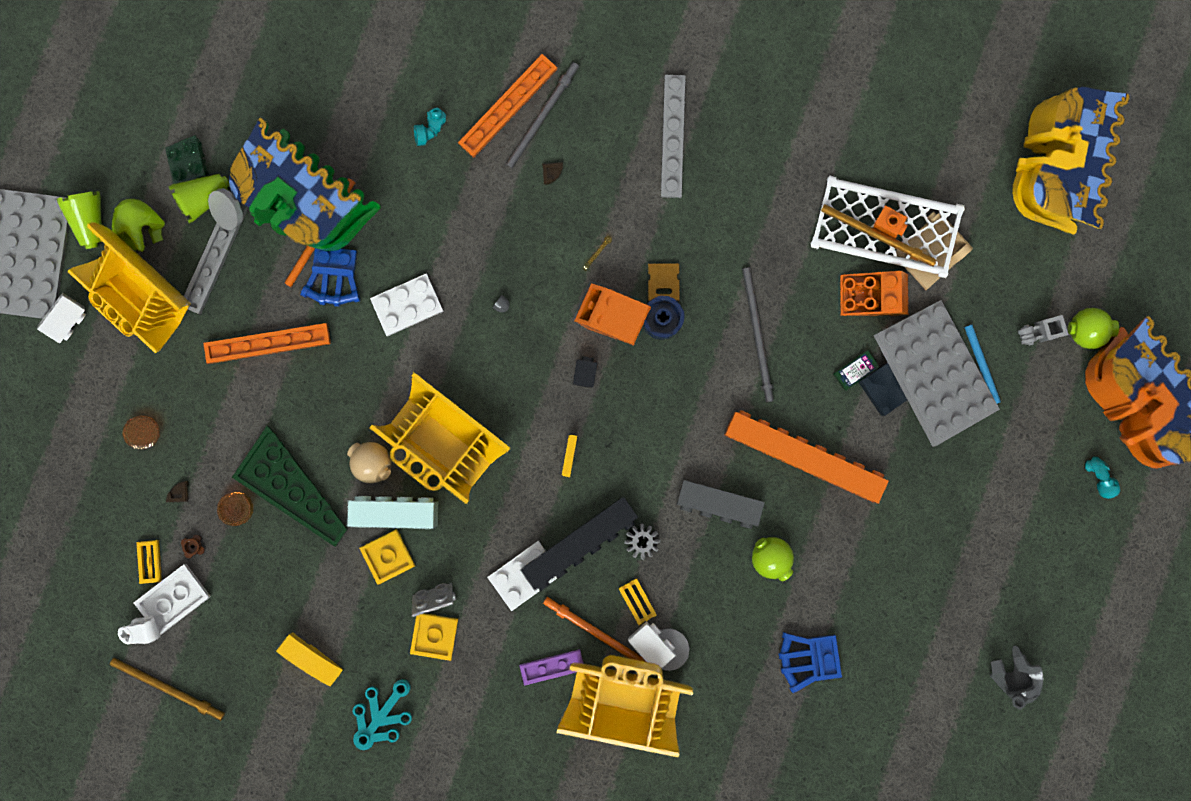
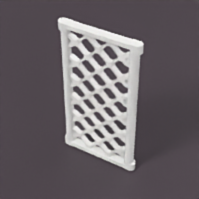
(908, 199)

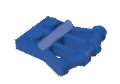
(333, 263)
(823, 656)

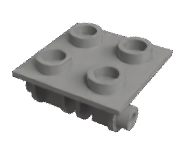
(433, 599)

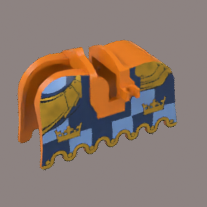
(1144, 382)

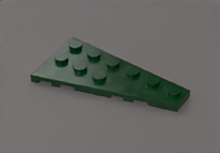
(281, 481)

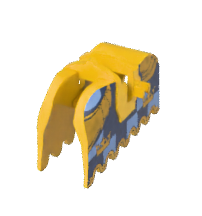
(1076, 142)

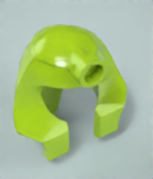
(129, 219)

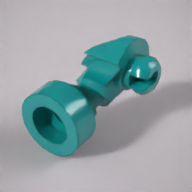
(436, 119)
(1107, 486)

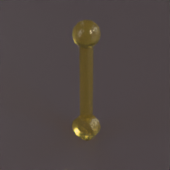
(607, 240)

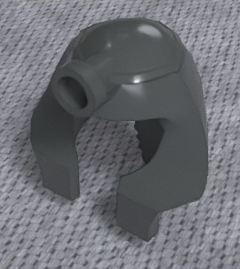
(1023, 683)

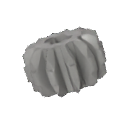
(635, 540)

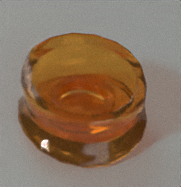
(141, 432)
(235, 508)

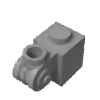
(1043, 330)

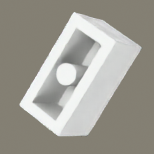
(61, 318)
(651, 645)

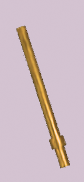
(915, 253)
(203, 706)

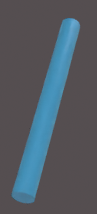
(981, 362)

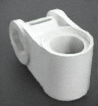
(139, 631)

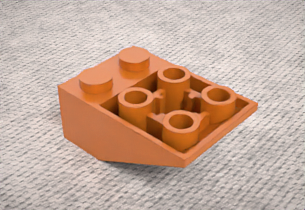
(874, 294)
(612, 314)

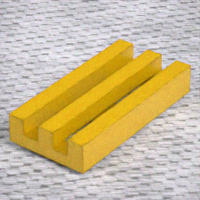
(570, 450)
(157, 563)
(645, 617)

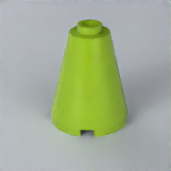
(194, 194)
(79, 212)

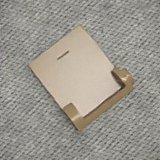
(960, 249)

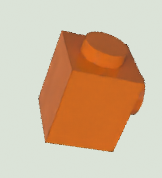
(891, 222)

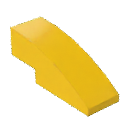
(309, 659)

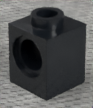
(585, 372)

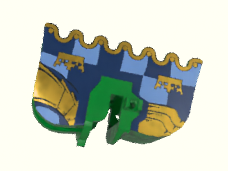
(296, 194)

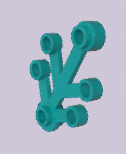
(380, 718)

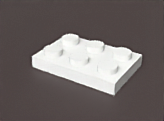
(406, 304)
(511, 582)
(173, 598)

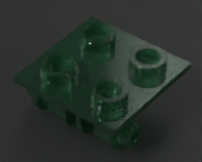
(186, 160)

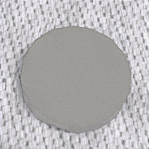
(225, 209)
(681, 648)

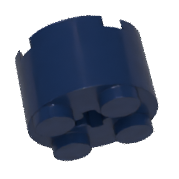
(672, 311)

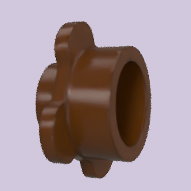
(186, 546)

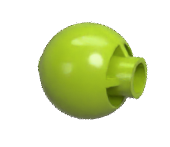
(1092, 328)
(773, 558)

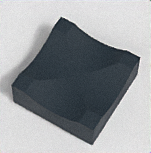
(883, 389)

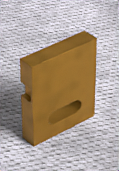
(663, 277)

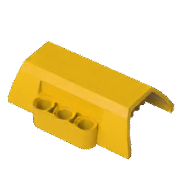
(131, 291)
(441, 440)
(624, 706)

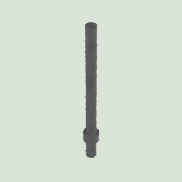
(564, 82)

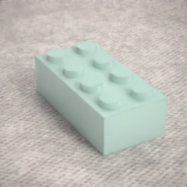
(392, 514)

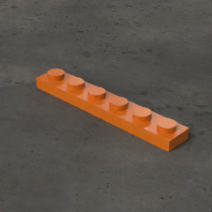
(507, 105)
(267, 343)

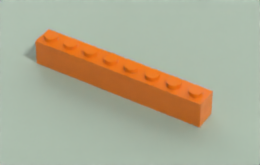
(806, 457)

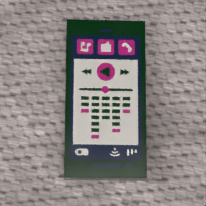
(856, 370)

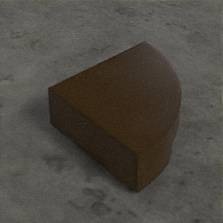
(551, 172)
(178, 493)

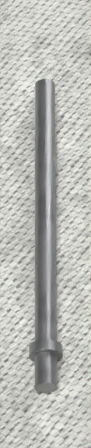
(767, 386)

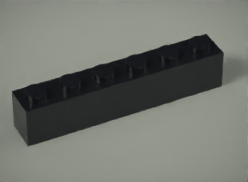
(578, 544)

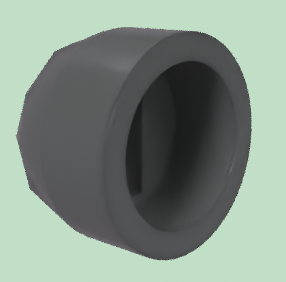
(501, 304)

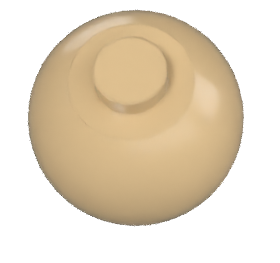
(369, 462)

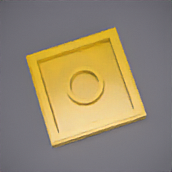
(387, 556)
(434, 636)

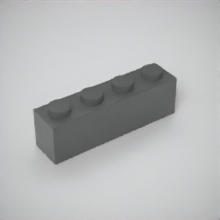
(720, 503)

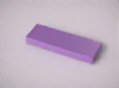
(549, 667)

